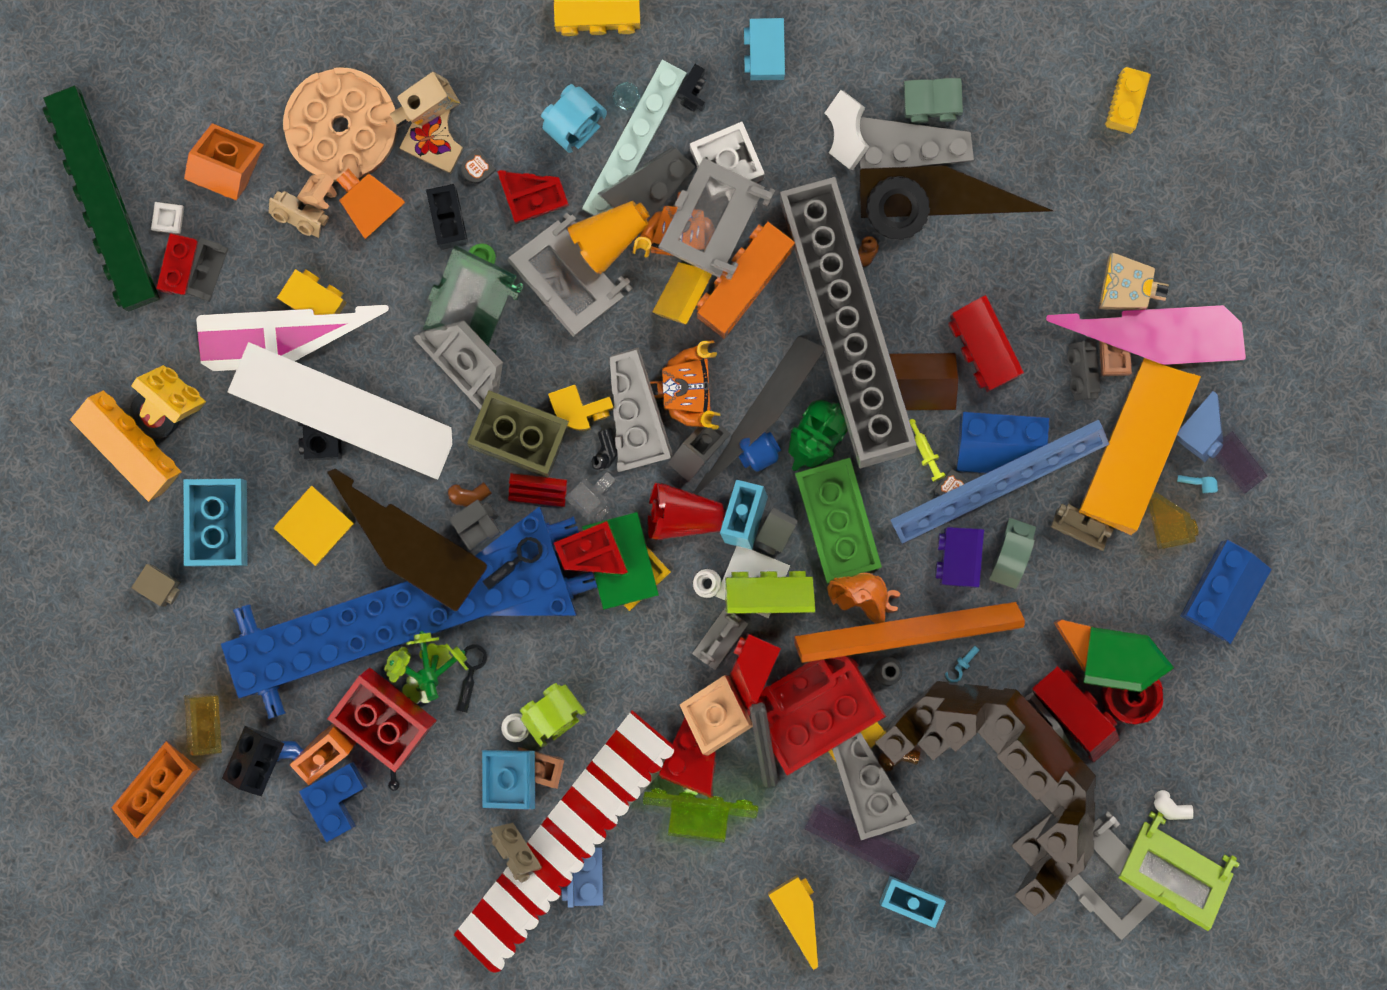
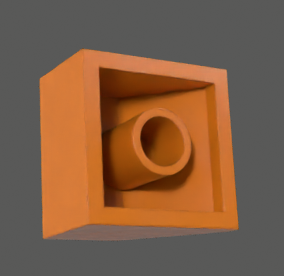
(222, 161)

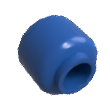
(760, 453)

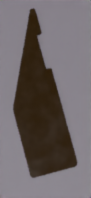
(948, 193)
(413, 548)

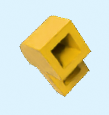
(569, 406)

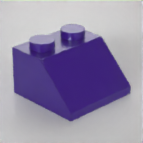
(960, 557)

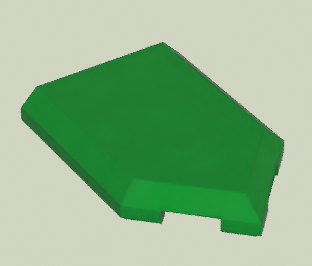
(1123, 660)

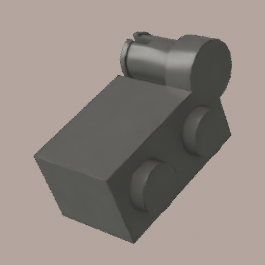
(476, 523)

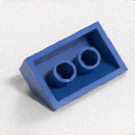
(997, 439)
(1226, 591)

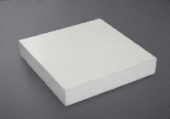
(753, 562)

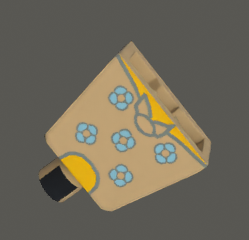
(432, 94)
(1129, 285)

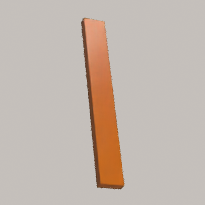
(909, 632)

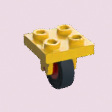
(162, 402)

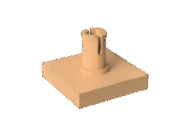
(716, 715)

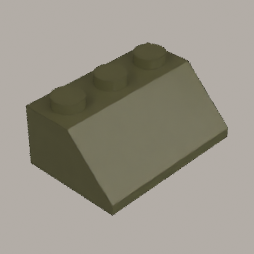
(518, 434)

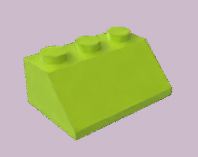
(769, 593)

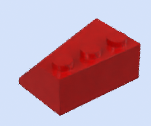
(752, 668)

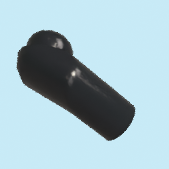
(607, 452)

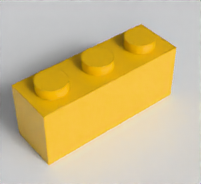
(596, 16)

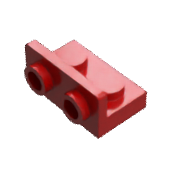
(177, 264)

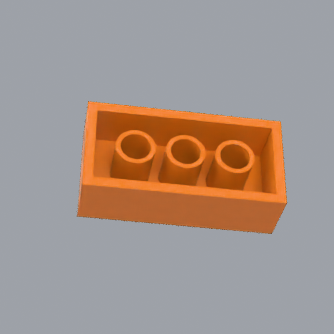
(755, 269)

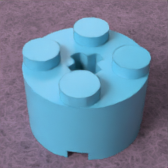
(573, 118)

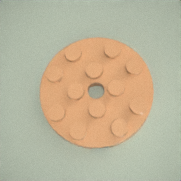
(335, 95)

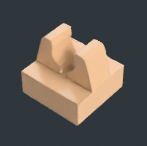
(316, 189)

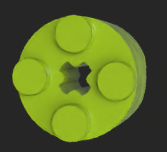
(551, 714)

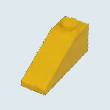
(796, 909)

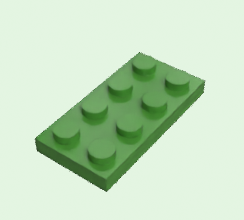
(838, 520)

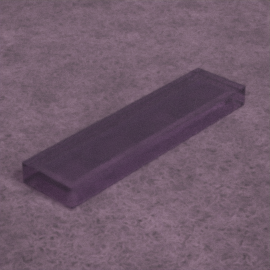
(875, 849)

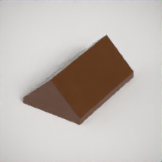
(927, 380)

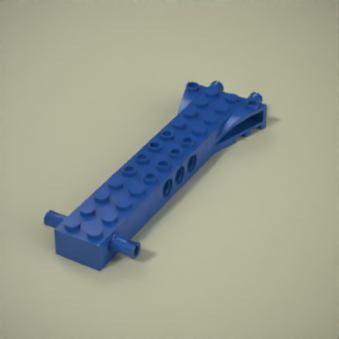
(391, 616)

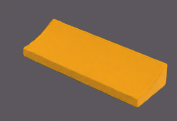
(1139, 446)

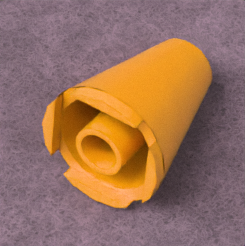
(608, 234)

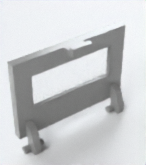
(712, 218)
(564, 278)
(1100, 888)

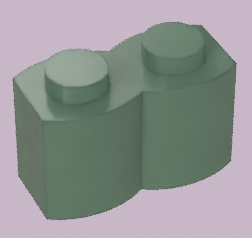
(933, 99)

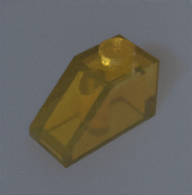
(1171, 523)

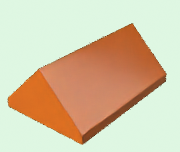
(154, 790)

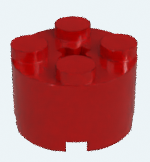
(1133, 712)

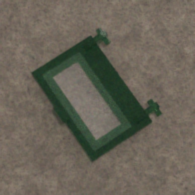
(471, 293)

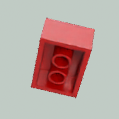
(382, 719)

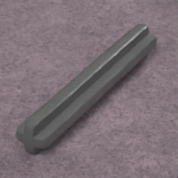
(764, 744)

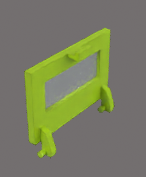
(1177, 874)

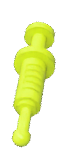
(926, 452)

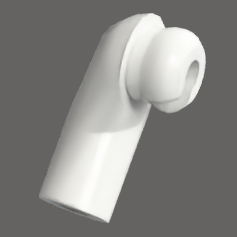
(1169, 809)

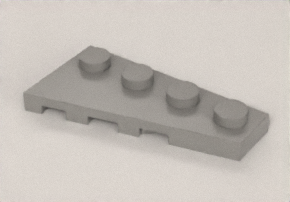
(637, 419)

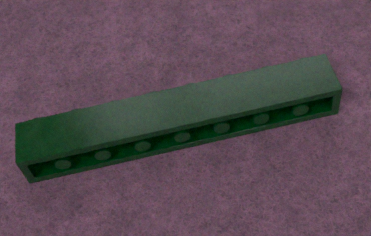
(101, 199)

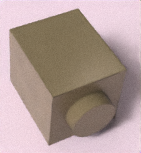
(157, 585)

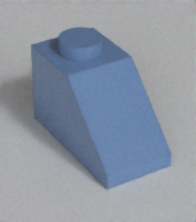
(1203, 430)

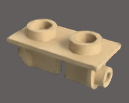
(285, 209)

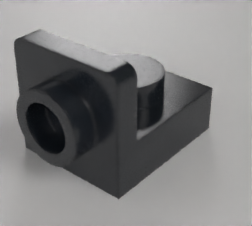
(693, 83)

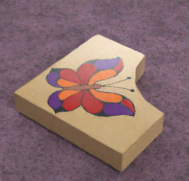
(433, 143)

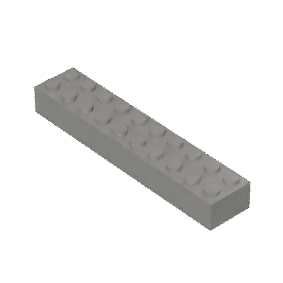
(847, 323)

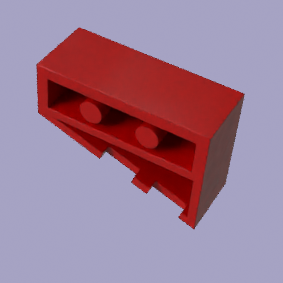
(1077, 712)

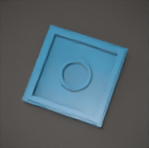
(508, 779)

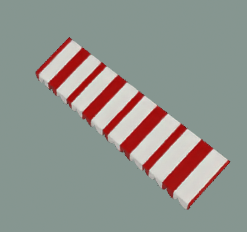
(565, 838)

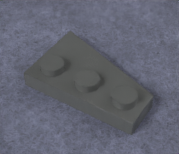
(651, 183)

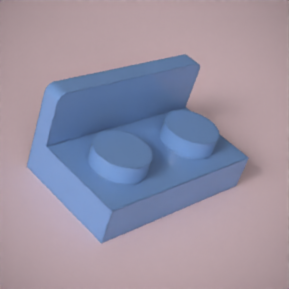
(587, 884)

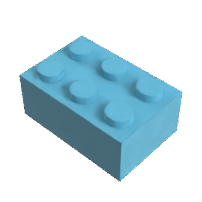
(215, 522)

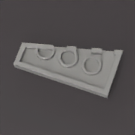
(912, 145)
(869, 791)

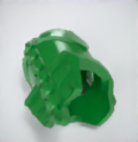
(817, 434)

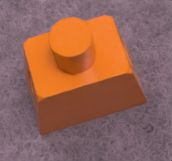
(367, 201)

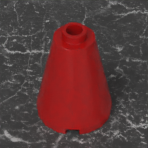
(682, 513)

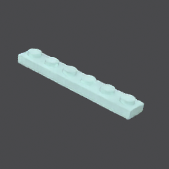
(637, 133)

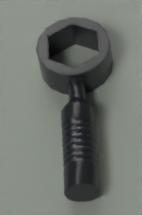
(509, 566)
(468, 682)

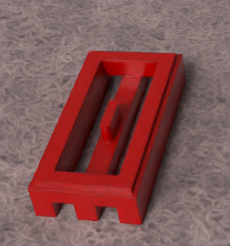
(536, 492)

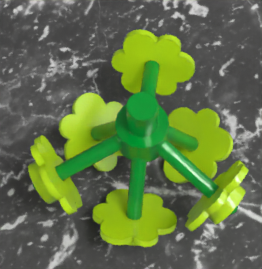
(422, 684)

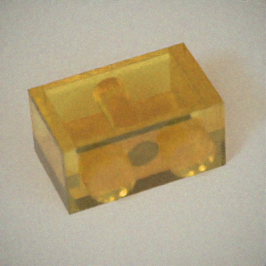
(202, 724)

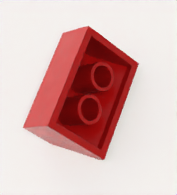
(985, 344)

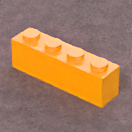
(125, 445)

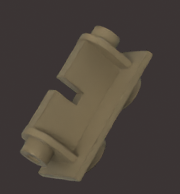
(1070, 522)
(513, 846)

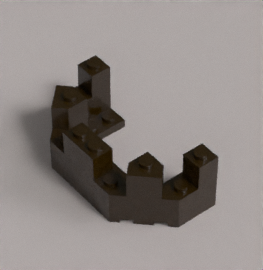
(1035, 755)

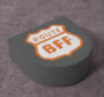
(477, 167)
(950, 482)

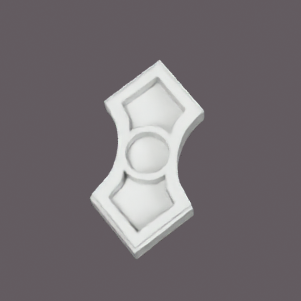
(848, 142)

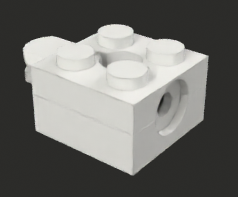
(731, 150)

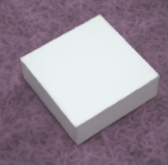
(167, 218)

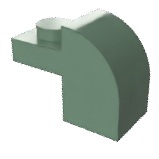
(1013, 553)

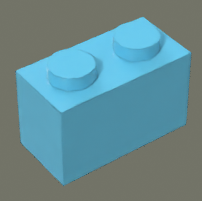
(766, 49)
(744, 514)
(912, 901)

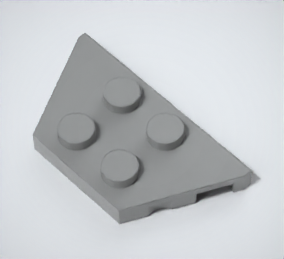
(463, 359)

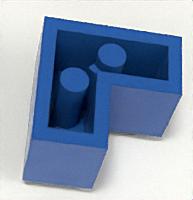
(326, 800)

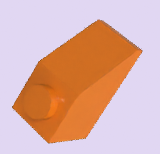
(1076, 638)
(322, 754)

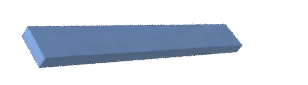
(1000, 481)

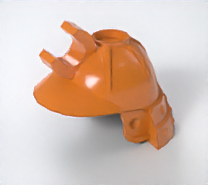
(857, 589)

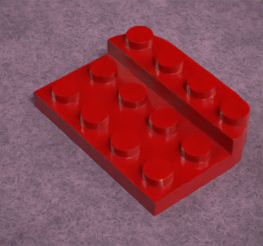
(818, 710)

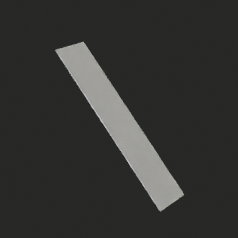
(342, 410)

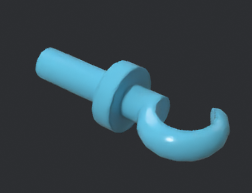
(963, 663)

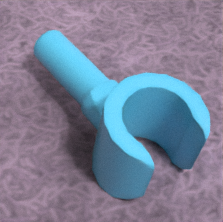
(1209, 484)

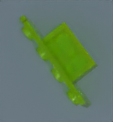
(697, 816)

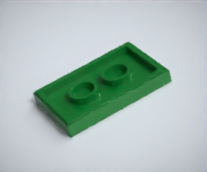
(640, 580)

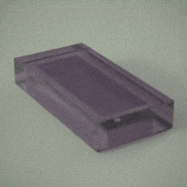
(1239, 463)

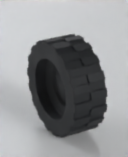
(918, 215)

